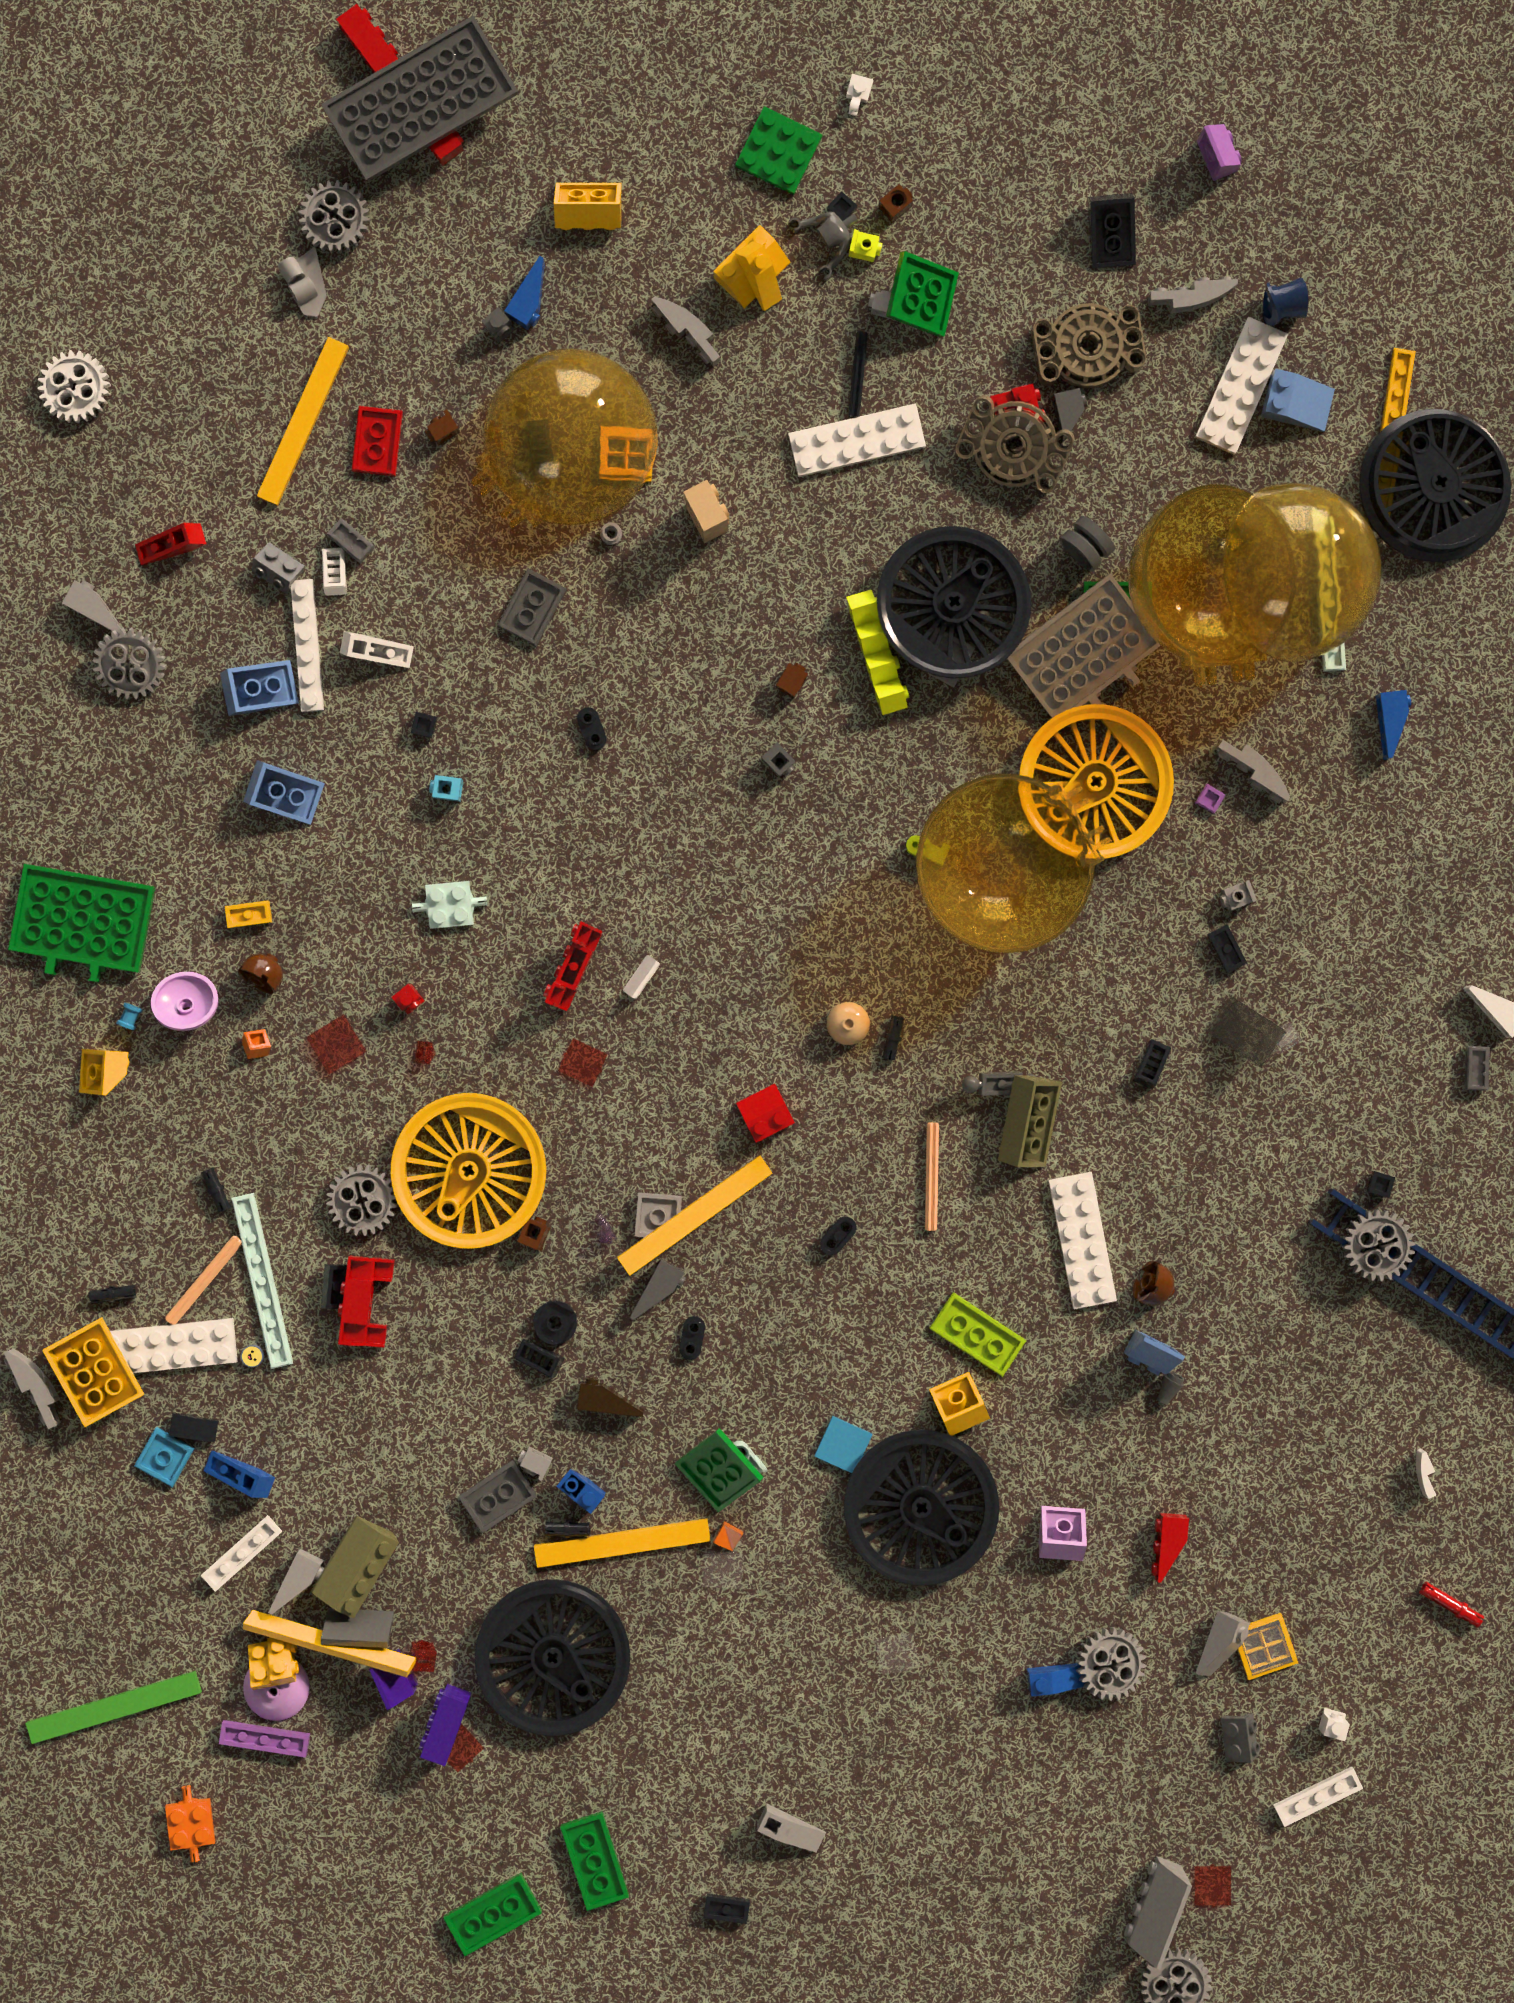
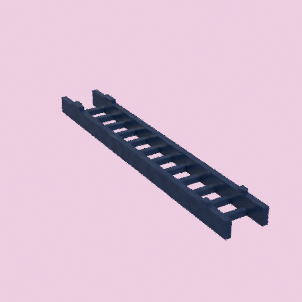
(1420, 1290)

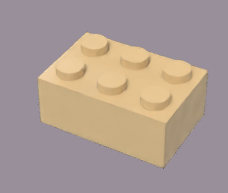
(706, 512)

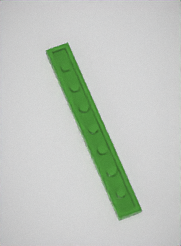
(113, 1707)

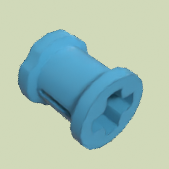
(129, 1016)

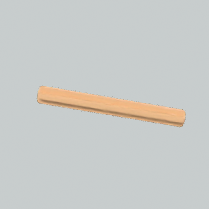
(931, 1194)
(203, 1280)

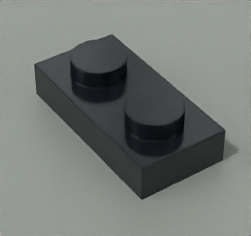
(1226, 948)
(332, 1281)
(726, 1908)

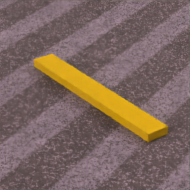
(1395, 407)
(303, 421)
(694, 1215)
(622, 1542)
(311, 1638)

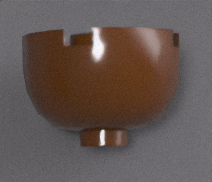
(262, 971)
(1155, 1285)

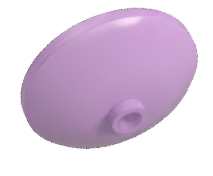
(184, 991)
(282, 1705)

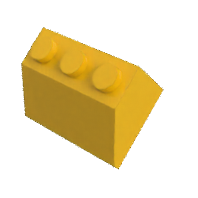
(587, 205)
(731, 275)

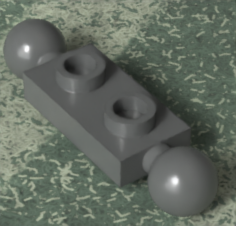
(991, 1083)

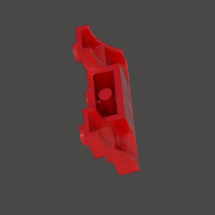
(574, 966)
(358, 1298)

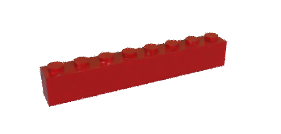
(378, 54)

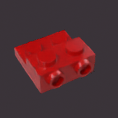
(1024, 393)

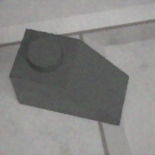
(1068, 409)

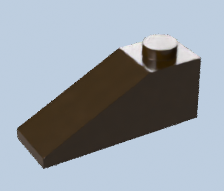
(601, 1398)

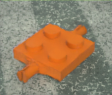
(190, 1823)

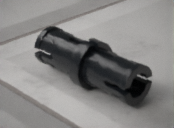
(893, 1037)
(215, 1189)
(112, 1294)
(567, 1529)

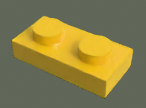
(248, 914)

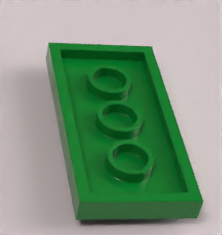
(594, 1860)
(492, 1914)

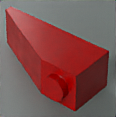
(171, 543)

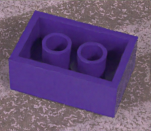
(444, 1724)

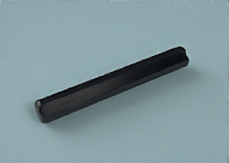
(858, 374)

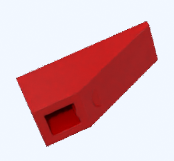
(1171, 1539)

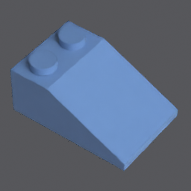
(1297, 400)
(258, 687)
(283, 792)
(1152, 1353)

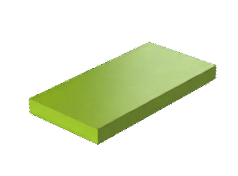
(977, 1334)

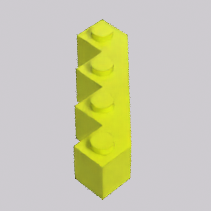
(879, 660)

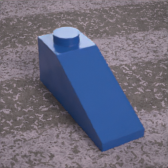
(526, 302)
(1392, 715)
(239, 1475)
(1053, 1679)

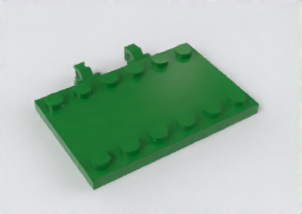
(81, 920)

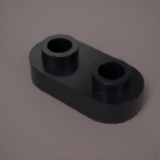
(591, 728)
(838, 1235)
(692, 1338)

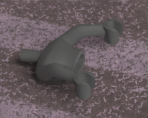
(832, 232)

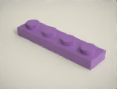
(264, 1738)

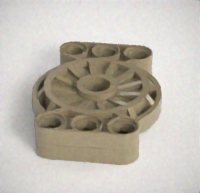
(1095, 324)
(1009, 464)

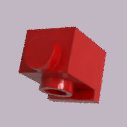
(408, 998)

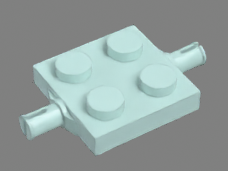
(449, 904)

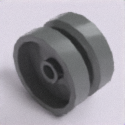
(1087, 543)

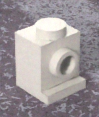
(1334, 1724)

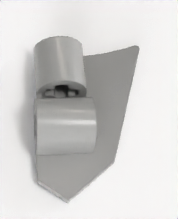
(305, 282)

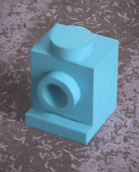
(455, 788)

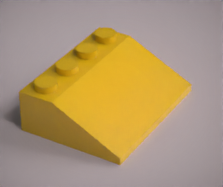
(93, 1372)

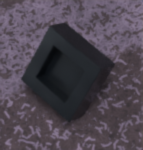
(842, 206)
(424, 725)
(1380, 1184)

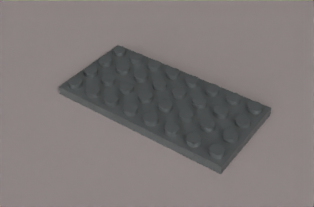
(420, 99)

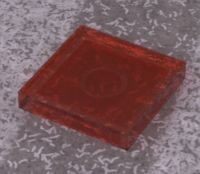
(336, 1044)

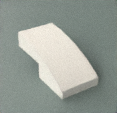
(1424, 1468)

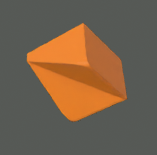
(256, 1044)
(728, 1536)

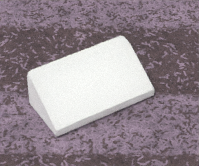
(641, 977)

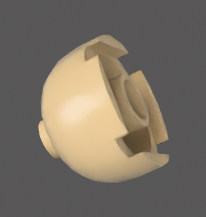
(848, 1023)

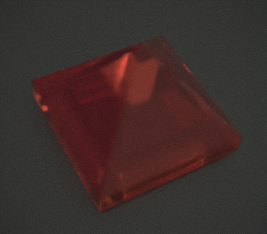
(424, 1052)

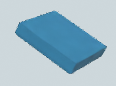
(843, 1444)
(164, 1457)

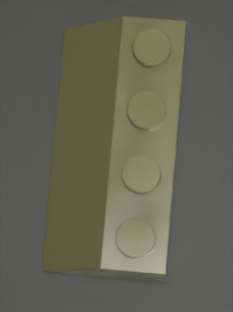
(1029, 1121)
(355, 1566)

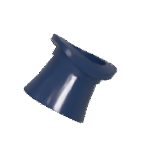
(1285, 301)

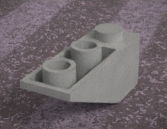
(789, 1829)

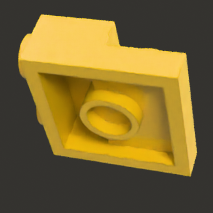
(272, 1663)

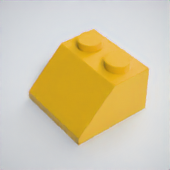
(959, 1404)

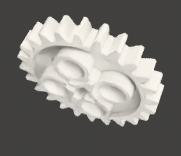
(68, 368)

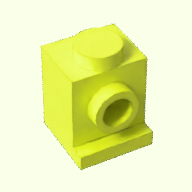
(857, 249)

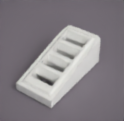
(334, 585)

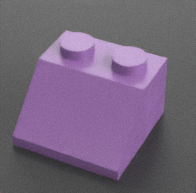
(1218, 151)

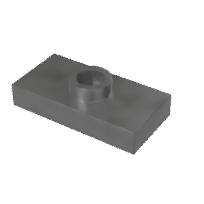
(350, 540)
(1477, 1068)

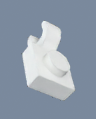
(859, 92)

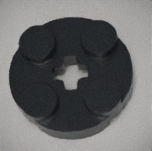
(560, 1333)

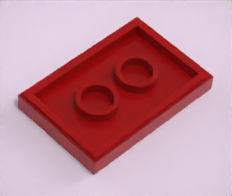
(377, 441)

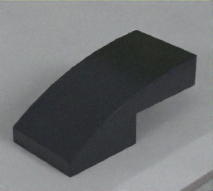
(193, 1427)

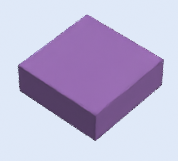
(1210, 798)

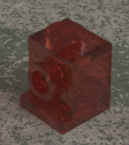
(423, 1651)

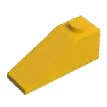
(760, 274)

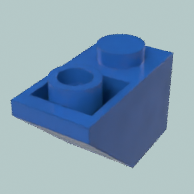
(581, 1490)

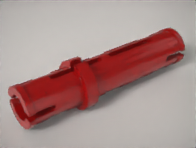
(1459, 1609)

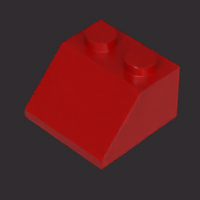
(765, 1113)

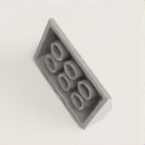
(1158, 1911)

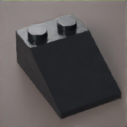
(1112, 230)

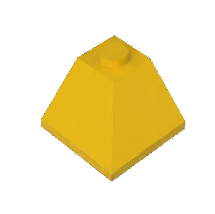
(102, 1070)

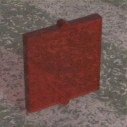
(583, 1062)
(464, 1749)
(1212, 1885)

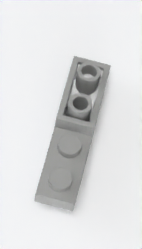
(1202, 293)
(682, 322)
(1262, 773)
(30, 1376)

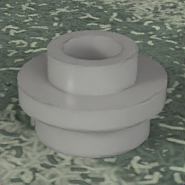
(611, 526)

